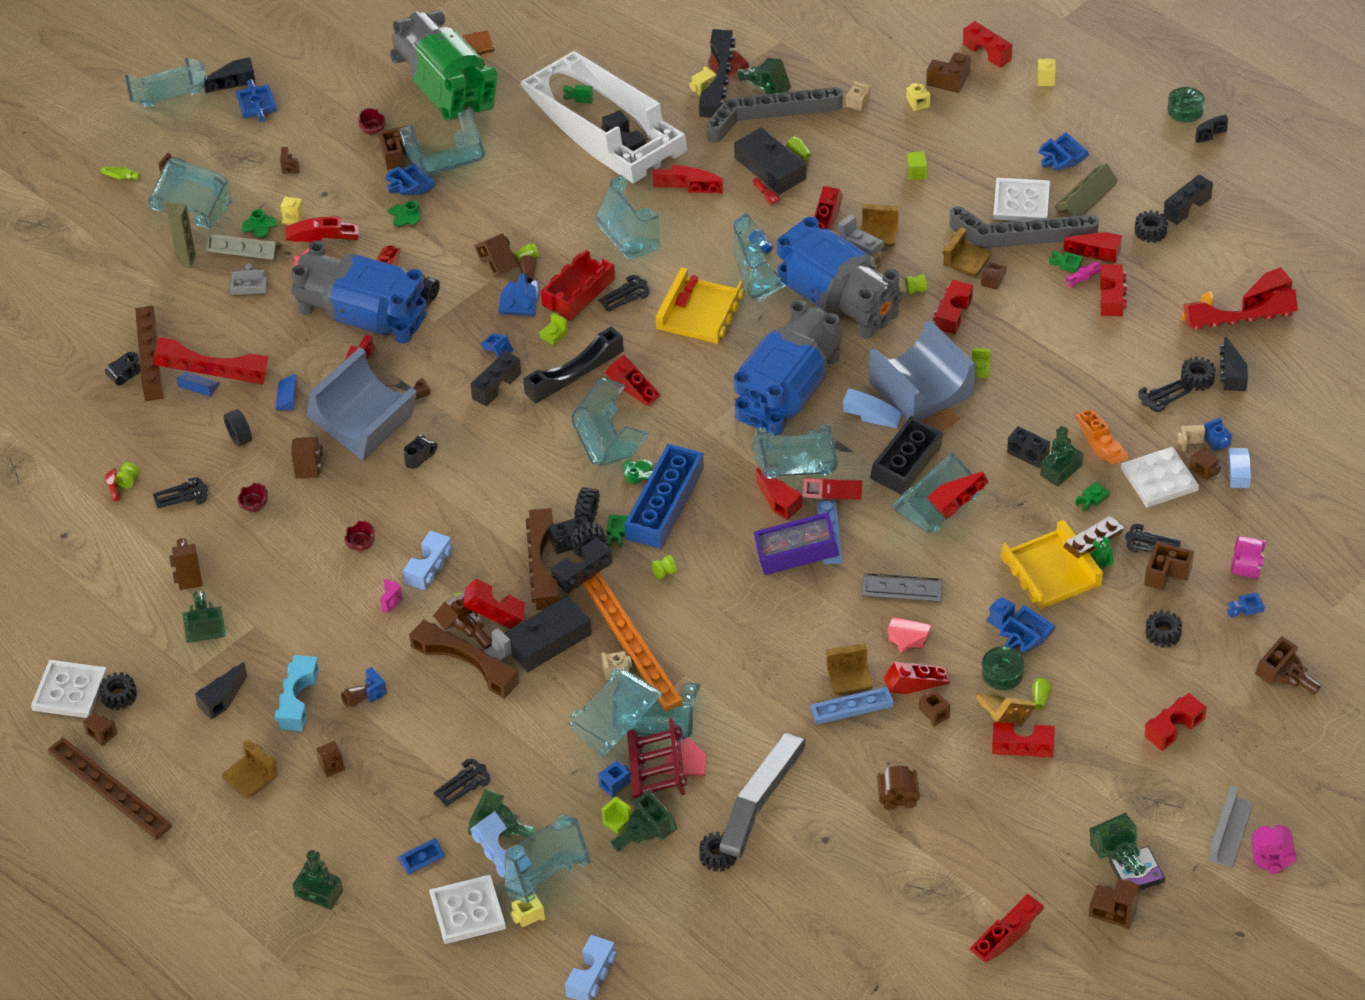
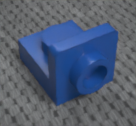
(497, 343)
(377, 685)

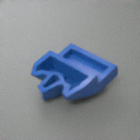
(1062, 152)
(408, 181)
(519, 297)
(1026, 630)

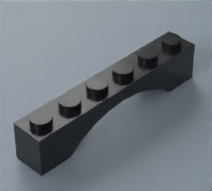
(721, 48)
(546, 382)

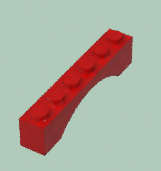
(1277, 302)
(245, 368)

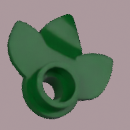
(405, 213)
(259, 223)
(637, 470)

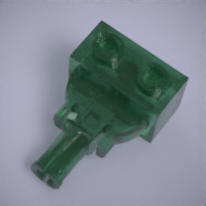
(768, 75)
(1062, 460)
(203, 622)
(493, 802)
(646, 822)
(1118, 841)
(316, 883)

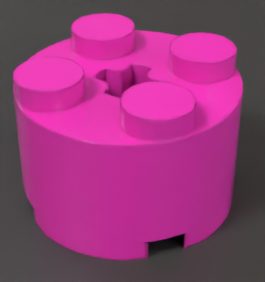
(1248, 557)
(1273, 848)

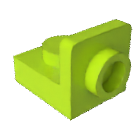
(555, 330)
(981, 358)

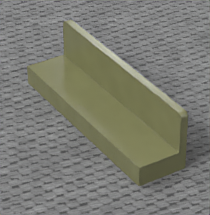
(1087, 191)
(181, 232)
(241, 246)

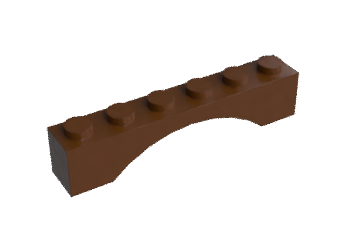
(147, 343)
(545, 586)
(435, 641)

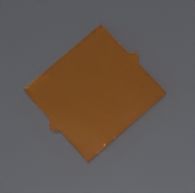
(480, 42)
(942, 420)

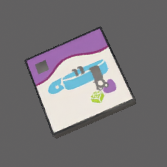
(1152, 875)

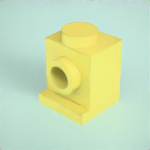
(702, 80)
(916, 92)
(291, 210)
(527, 912)

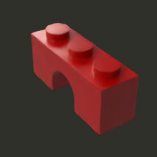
(998, 49)
(1112, 290)
(949, 315)
(479, 599)
(1184, 711)
(1037, 744)

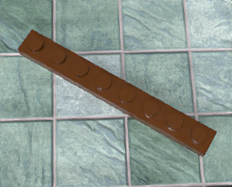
(110, 788)

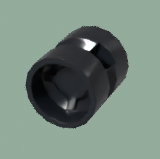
(430, 289)

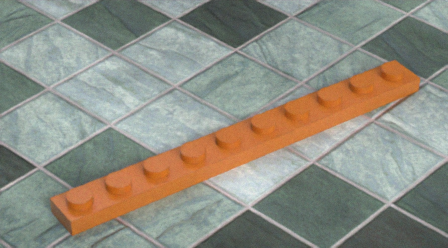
(631, 641)

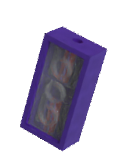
(796, 543)

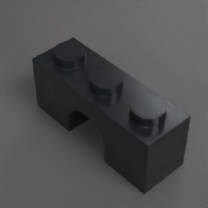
(631, 140)
(1196, 191)
(485, 386)
(595, 558)

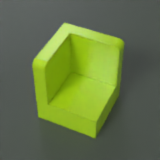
(916, 165)
(616, 814)

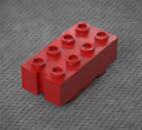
(577, 285)

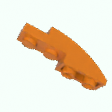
(1099, 437)

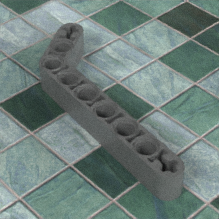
(772, 106)
(1020, 232)
(758, 791)

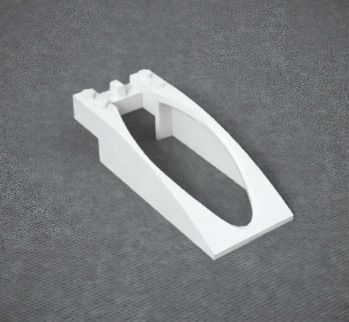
(602, 145)

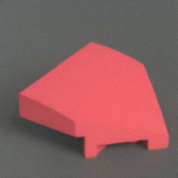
(908, 633)
(693, 759)

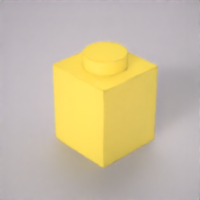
(1046, 72)

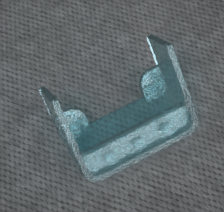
(167, 84)
(467, 148)
(595, 429)

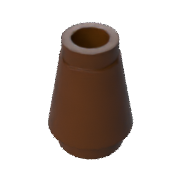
(527, 265)
(354, 695)

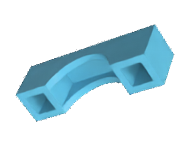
(301, 674)

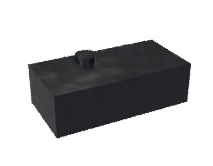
(770, 160)
(906, 455)
(548, 633)

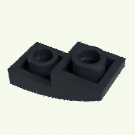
(1216, 125)

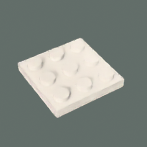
(1021, 199)
(1159, 477)
(68, 689)
(467, 909)

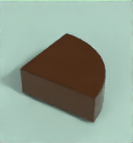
(421, 388)

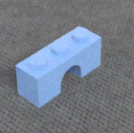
(422, 572)
(487, 834)
(585, 983)

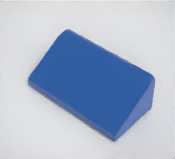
(197, 383)
(286, 393)
(421, 856)

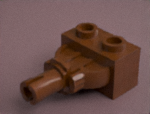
(186, 565)
(455, 614)
(1285, 667)

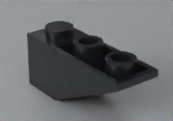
(230, 76)
(1234, 368)
(219, 694)

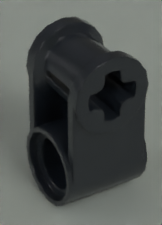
(122, 369)
(417, 451)

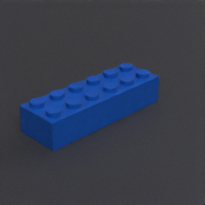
(664, 496)

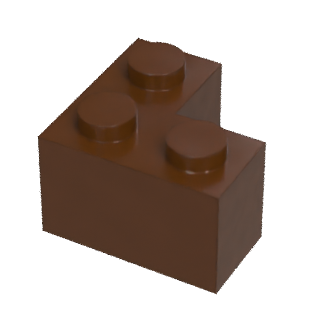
(949, 75)
(392, 147)
(497, 253)
(306, 457)
(1166, 562)
(1115, 905)

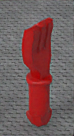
(769, 195)
(684, 296)
(110, 479)

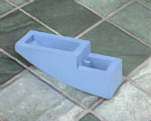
(871, 409)
(1239, 467)

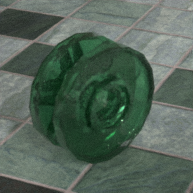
(1185, 104)
(1002, 668)

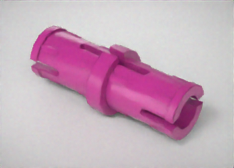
(1082, 274)

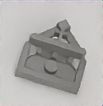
(248, 281)

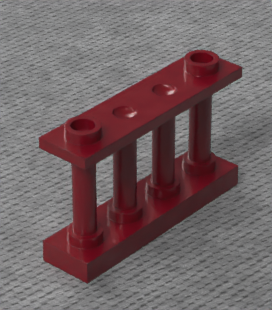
(638, 758)

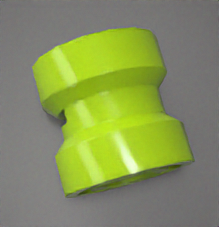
(916, 284)
(127, 475)
(664, 567)

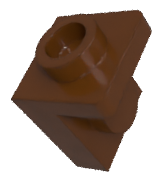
(288, 164)
(992, 274)

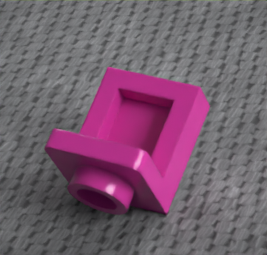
(392, 595)

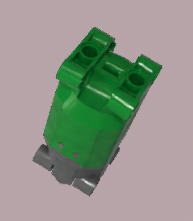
(443, 64)

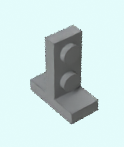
(859, 238)

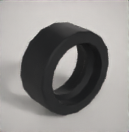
(237, 427)

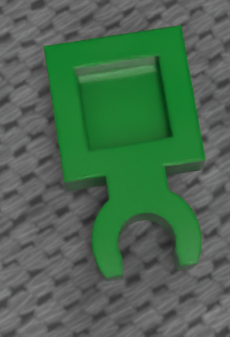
(581, 93)
(1067, 262)
(1093, 495)
(616, 528)
(1104, 554)

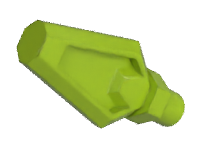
(120, 173)

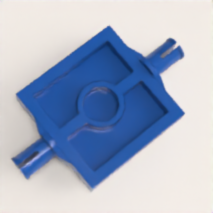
(256, 101)

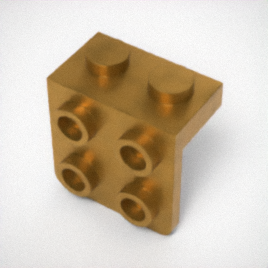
(881, 222)
(963, 255)
(848, 669)
(1006, 710)
(251, 771)

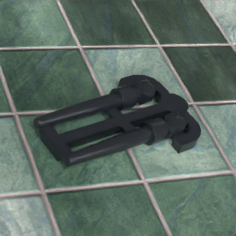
(623, 291)
(1153, 395)
(181, 496)
(1146, 537)
(461, 779)

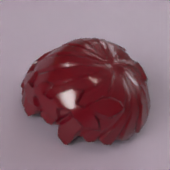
(371, 121)
(253, 497)
(360, 536)

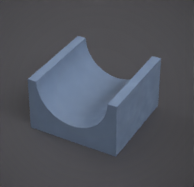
(926, 377)
(358, 406)

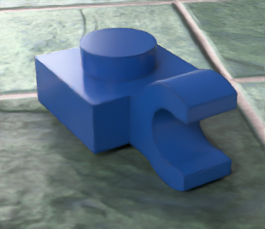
(1248, 604)

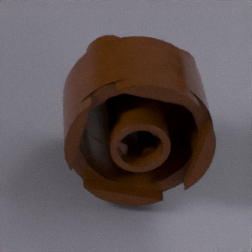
(898, 787)

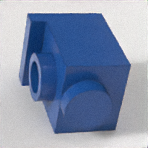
(1217, 434)
(1000, 611)
(614, 778)

